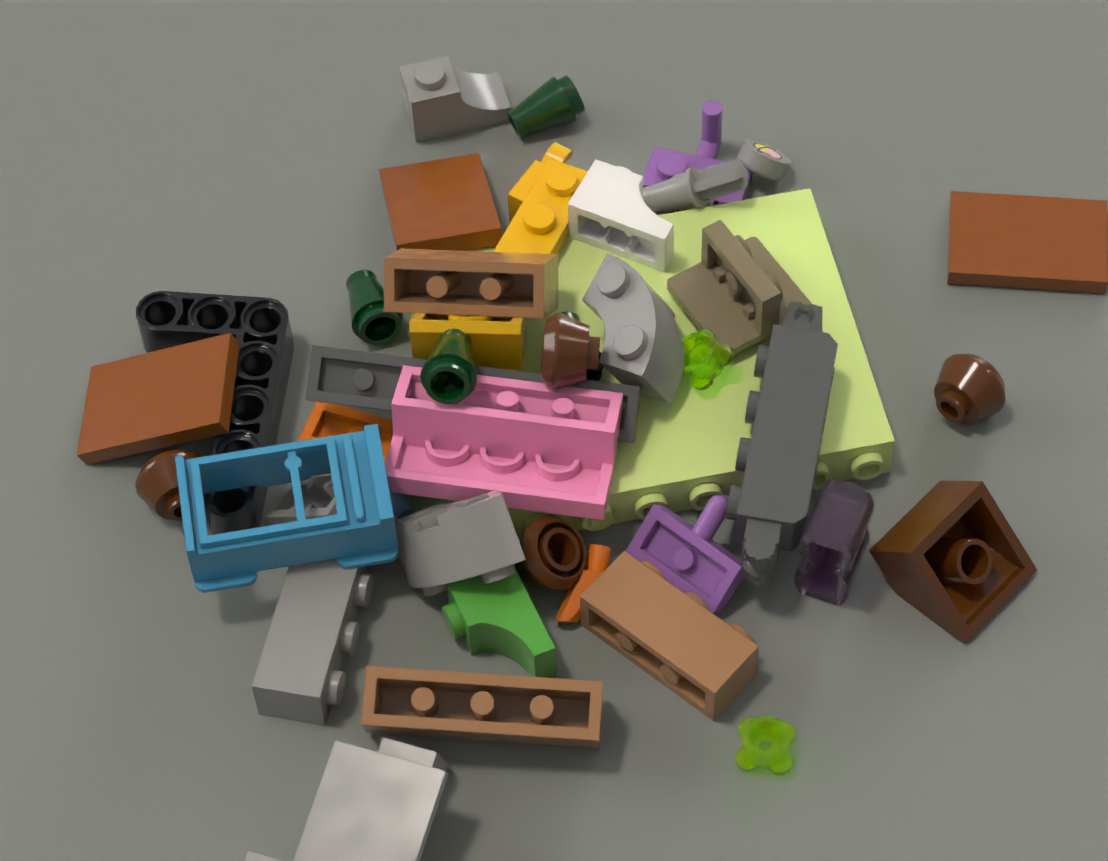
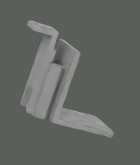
(372, 804)

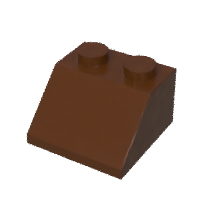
(954, 557)

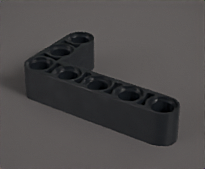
(260, 380)

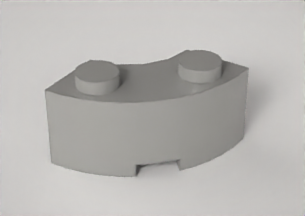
(639, 331)
(458, 543)

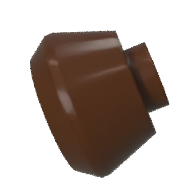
(567, 352)
(968, 389)
(159, 483)
(552, 554)

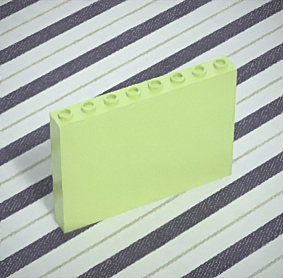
(691, 447)

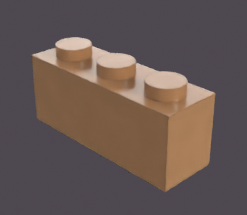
(471, 283)
(669, 634)

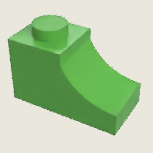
(500, 621)

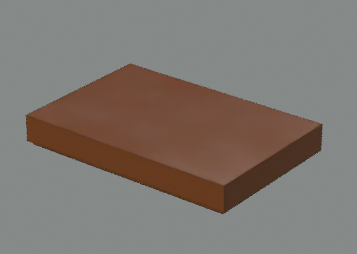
(441, 205)
(1028, 242)
(159, 399)

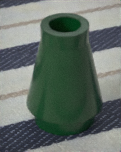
(548, 107)
(367, 309)
(450, 369)

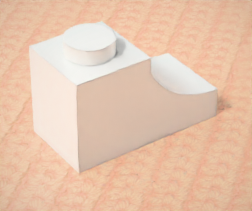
(613, 217)

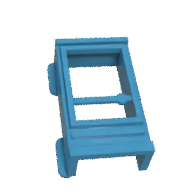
(356, 537)

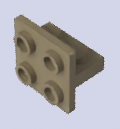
(735, 289)

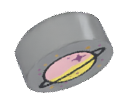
(763, 159)

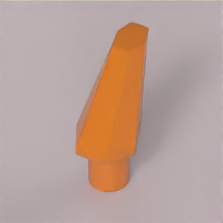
(597, 562)

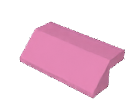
(508, 436)

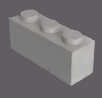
(309, 641)

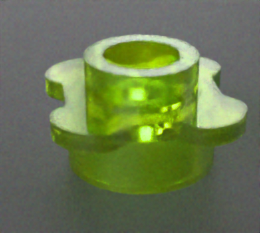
(705, 358)
(765, 730)

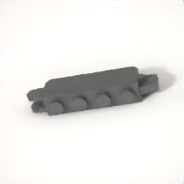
(784, 441)

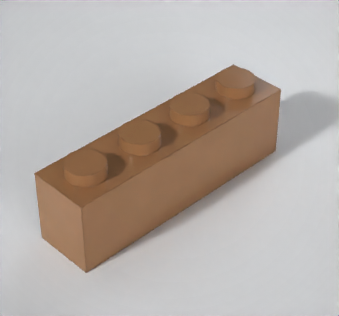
(482, 707)

